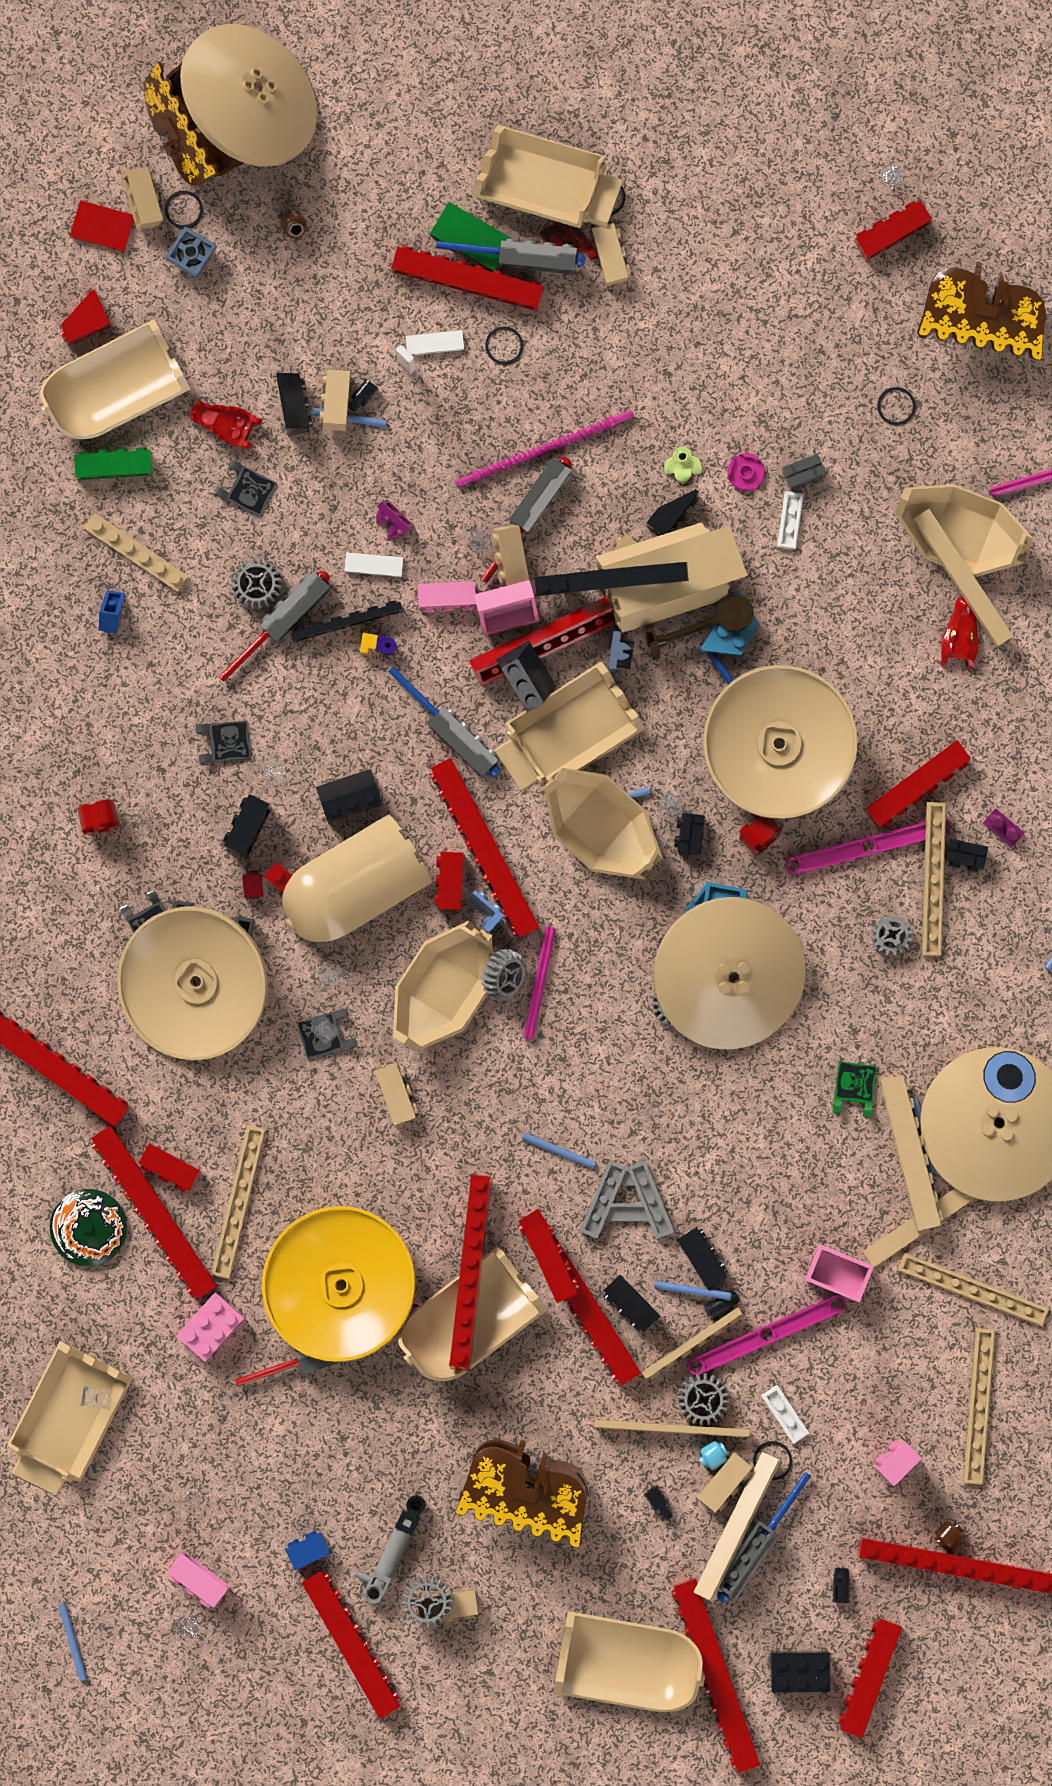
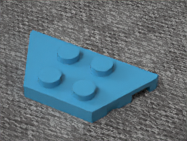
(729, 642)
(714, 891)

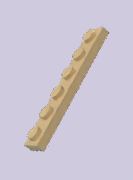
(136, 552)
(699, 1339)

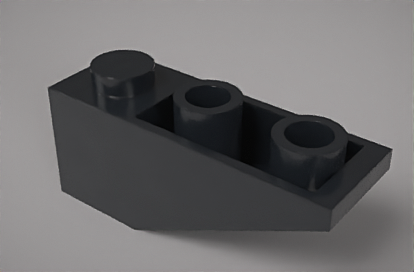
(669, 514)

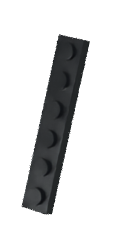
(339, 623)

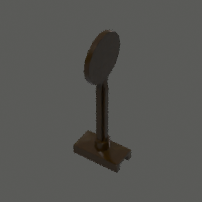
(732, 614)

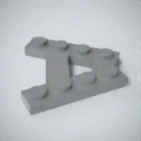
(649, 1209)

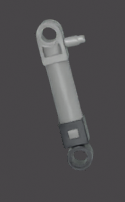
(393, 1551)

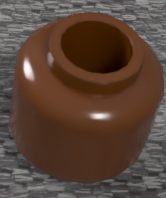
(293, 224)
(949, 1535)

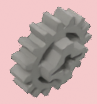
(887, 926)

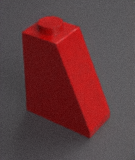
(85, 320)

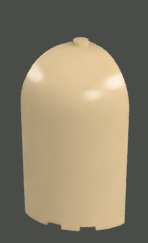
(113, 384)
(353, 883)
(503, 1310)
(627, 1664)

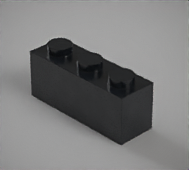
(702, 1257)

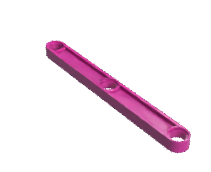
(855, 850)
(778, 1328)

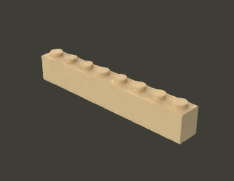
(910, 1153)

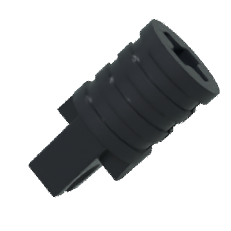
(362, 395)
(720, 1306)
(658, 1501)
(841, 1586)

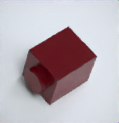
(253, 885)

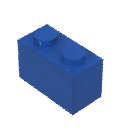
(307, 1550)

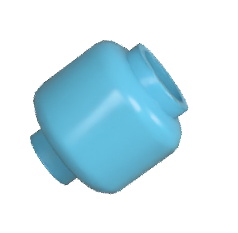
(713, 1455)

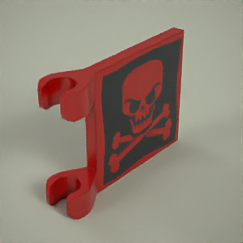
(566, 234)

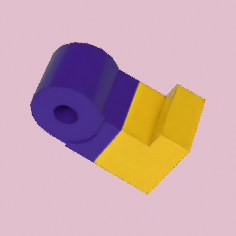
(377, 643)

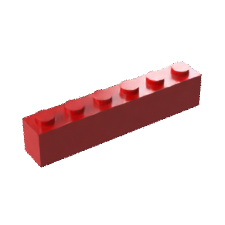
(918, 783)
(870, 1677)

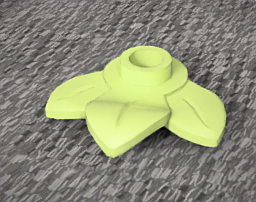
(682, 468)

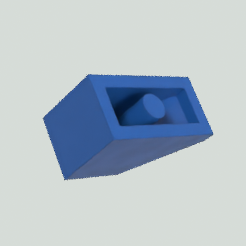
(111, 611)

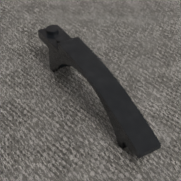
(611, 578)

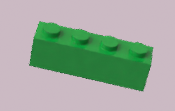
(113, 464)

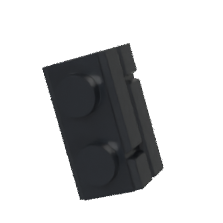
(690, 834)
(966, 854)

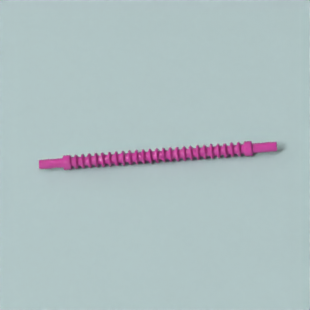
(610, 422)

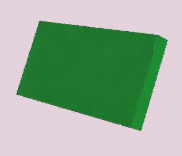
(463, 228)

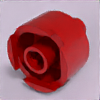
(98, 817)
(759, 834)

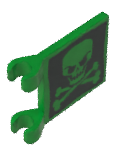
(855, 1084)

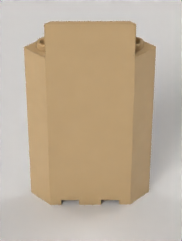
(547, 179)
(711, 563)
(569, 729)
(56, 1432)

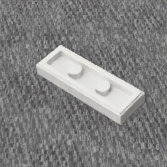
(435, 343)
(405, 359)
(790, 520)
(373, 564)
(785, 1414)

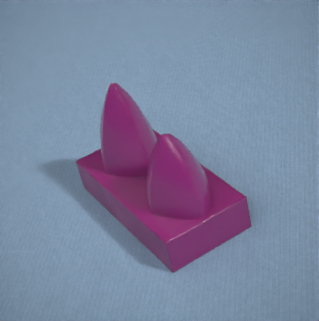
(399, 525)
(1003, 827)

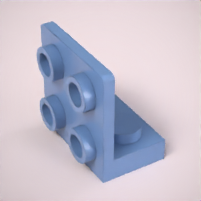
(492, 911)

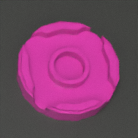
(740, 472)

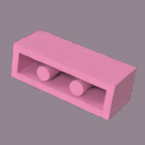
(446, 596)

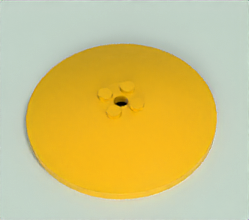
(304, 1276)

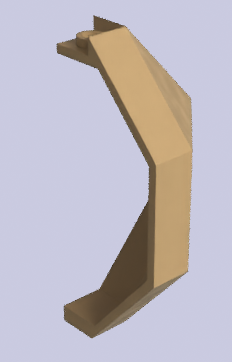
(976, 525)
(601, 824)
(442, 987)

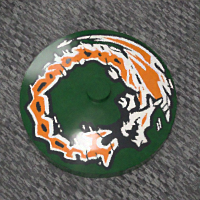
(88, 1227)

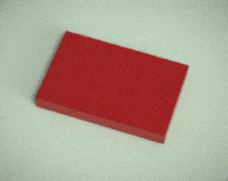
(102, 226)

